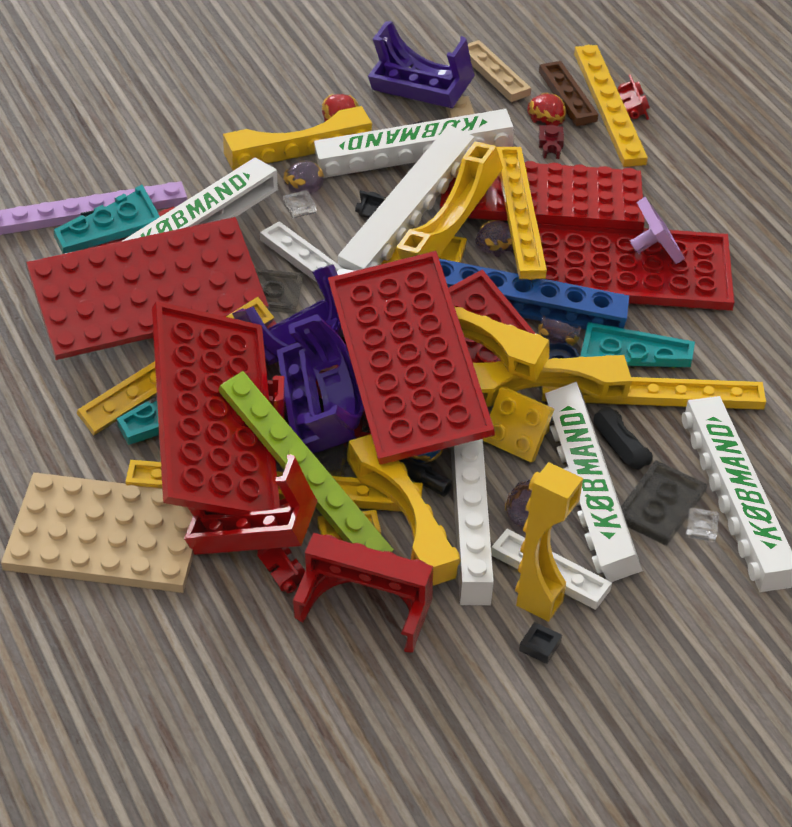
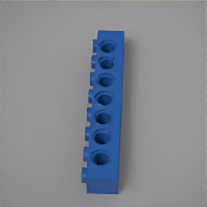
(551, 298)

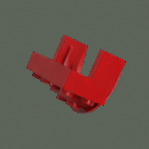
(257, 530)
(339, 562)

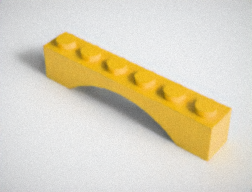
(274, 147)
(476, 174)
(519, 350)
(597, 376)
(393, 481)
(551, 501)

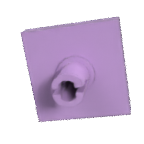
(657, 232)

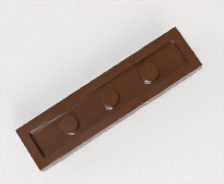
(564, 86)

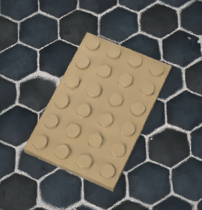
(100, 534)

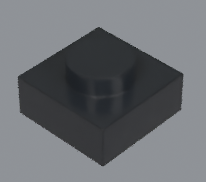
(540, 642)

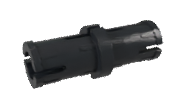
(424, 474)

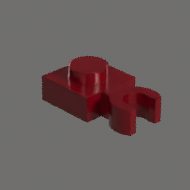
(551, 140)

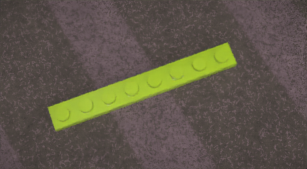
(282, 441)

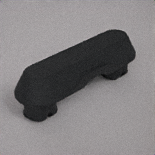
(622, 440)

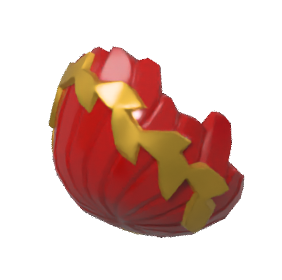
(337, 102)
(547, 108)

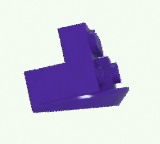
(425, 79)
(278, 334)
(300, 363)

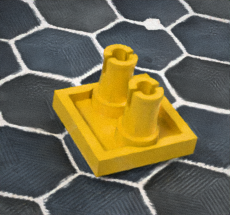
(519, 424)

